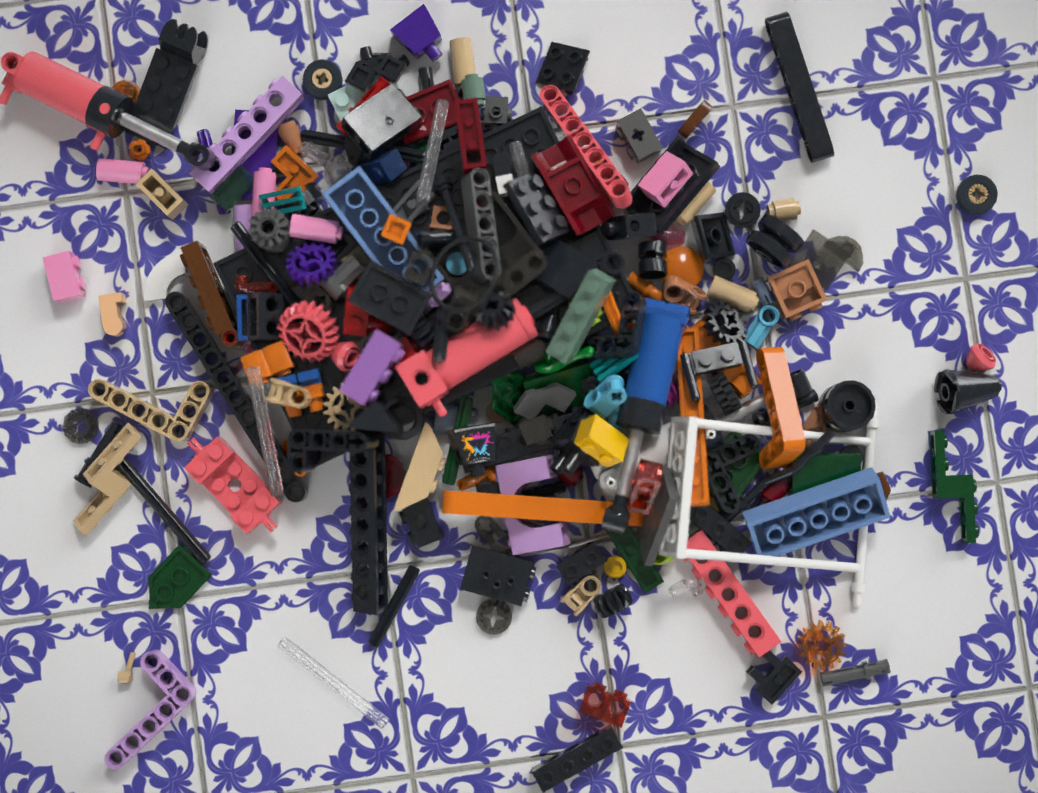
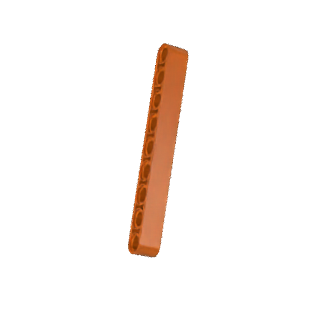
(529, 507)

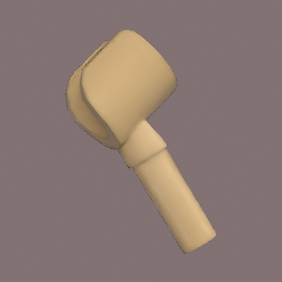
(127, 676)

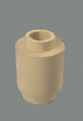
(784, 209)

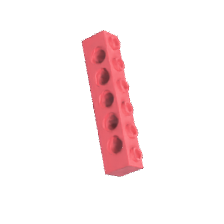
(766, 637)

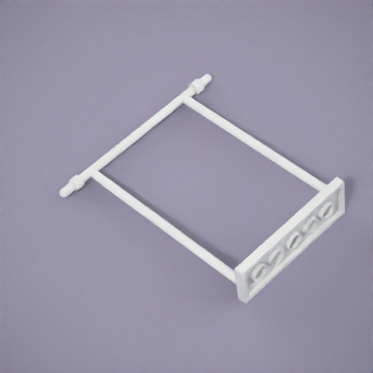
(681, 463)

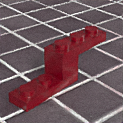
(470, 135)

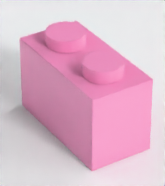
(665, 179)
(64, 276)

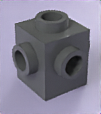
(493, 106)

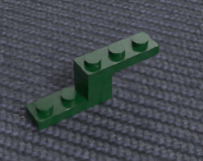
(953, 486)

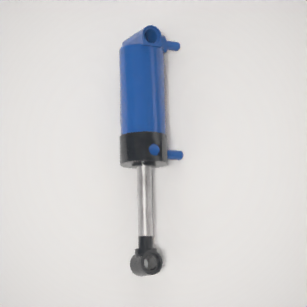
(646, 395)

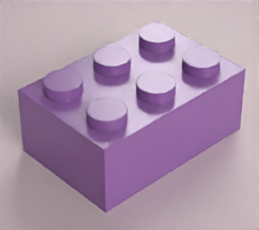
(373, 368)

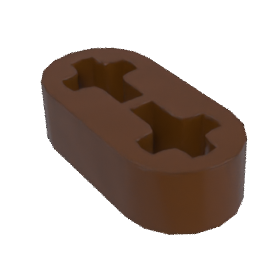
(695, 119)

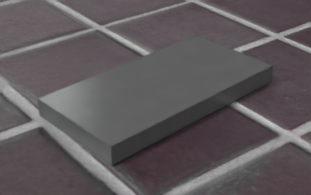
(657, 521)

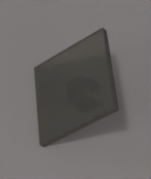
(824, 257)

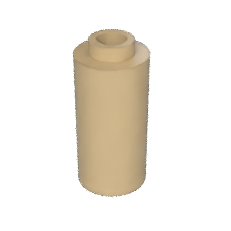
(462, 59)
(696, 204)
(736, 295)

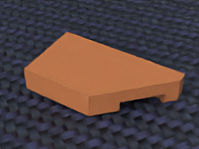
(814, 423)

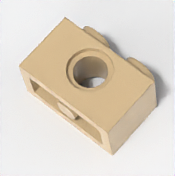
(162, 194)

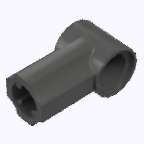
(343, 277)

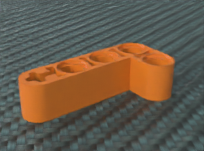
(736, 376)

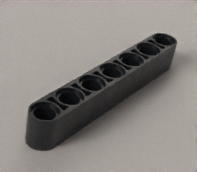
(799, 87)

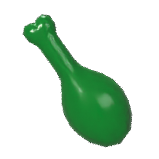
(550, 364)

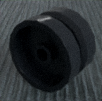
(775, 241)
(854, 396)

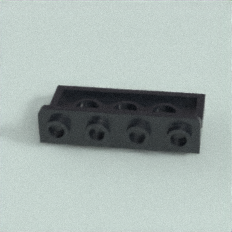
(702, 168)

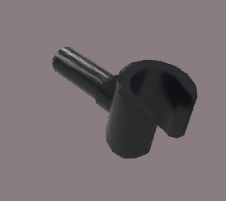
(366, 53)

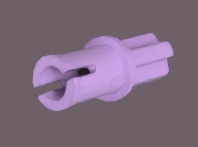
(442, 291)

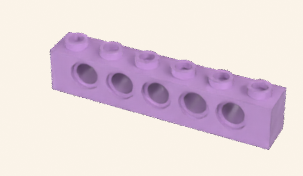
(260, 132)

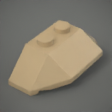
(422, 470)

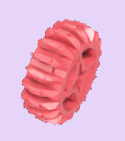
(314, 328)

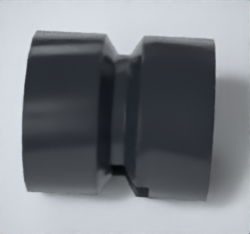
(652, 259)

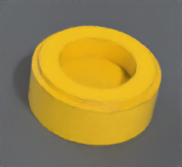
(615, 567)

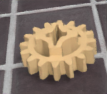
(338, 409)

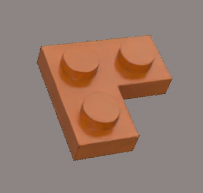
(295, 170)

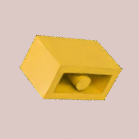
(601, 441)

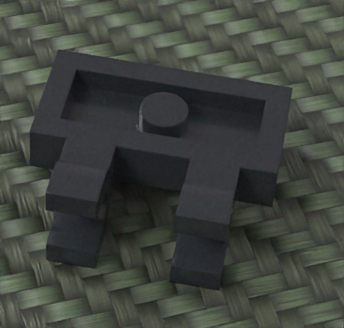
(777, 679)

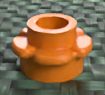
(143, 154)

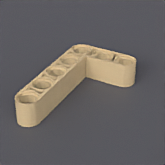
(152, 412)

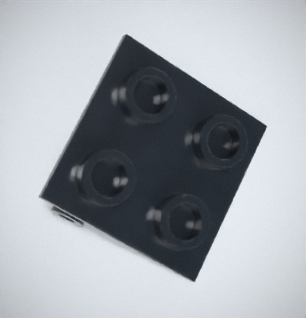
(563, 67)

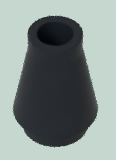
(548, 325)

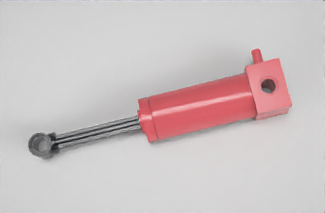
(478, 348)

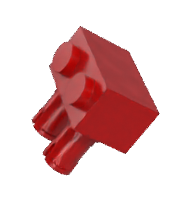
(360, 322)

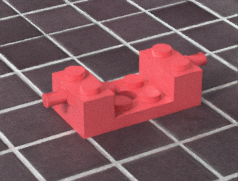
(215, 468)

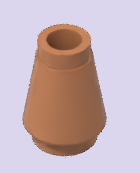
(290, 135)

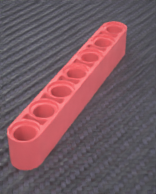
(592, 152)

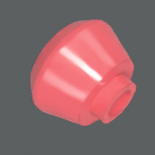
(346, 355)
(980, 358)

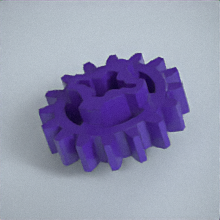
(311, 263)

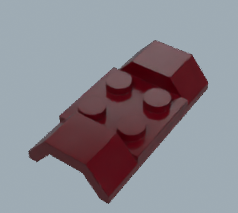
(573, 186)

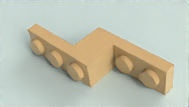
(107, 479)

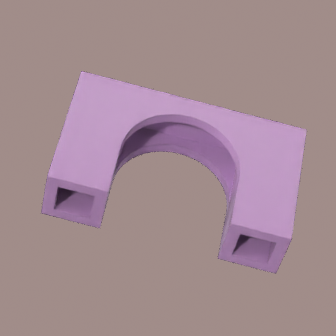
(524, 535)

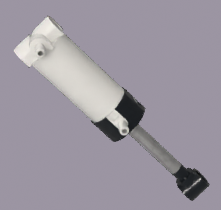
(656, 446)

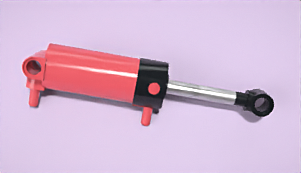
(88, 102)

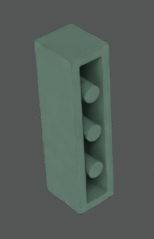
(580, 316)

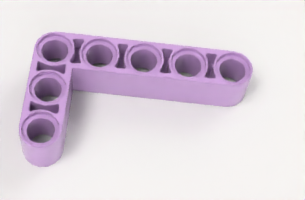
(156, 714)

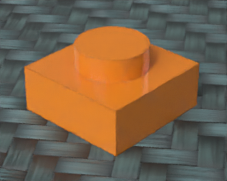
(396, 229)

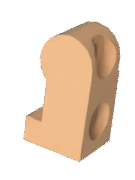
(111, 313)

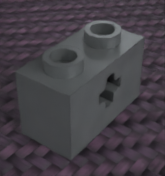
(638, 123)

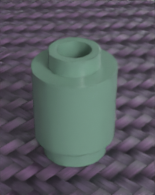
(473, 87)

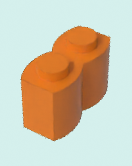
(271, 361)

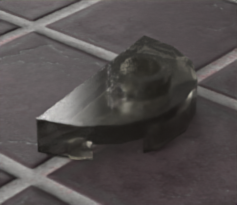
(855, 259)

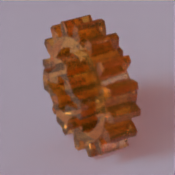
(811, 649)

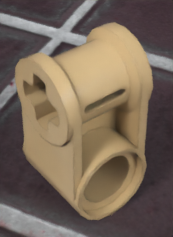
(284, 394)
(580, 594)

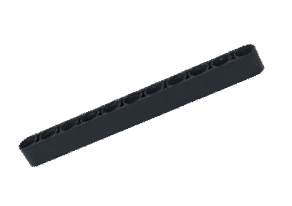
(234, 384)

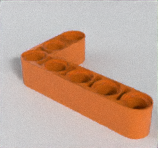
(782, 410)

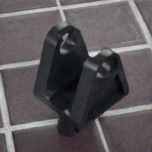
(570, 454)

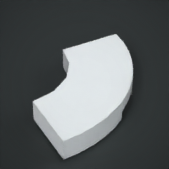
(162, 276)

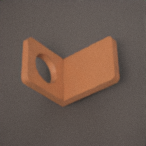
(435, 226)

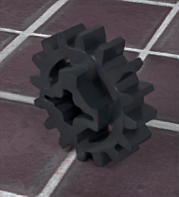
(724, 323)

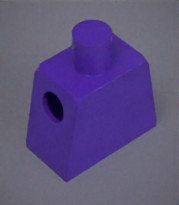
(418, 34)

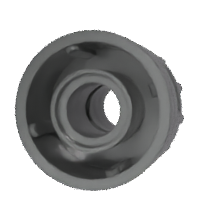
(278, 238)

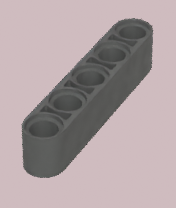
(483, 215)

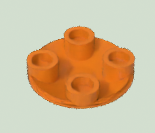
(685, 264)

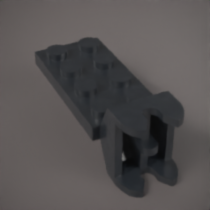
(169, 77)

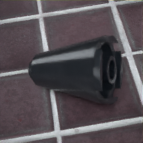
(964, 389)

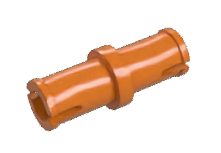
(645, 288)

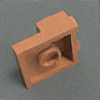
(797, 290)

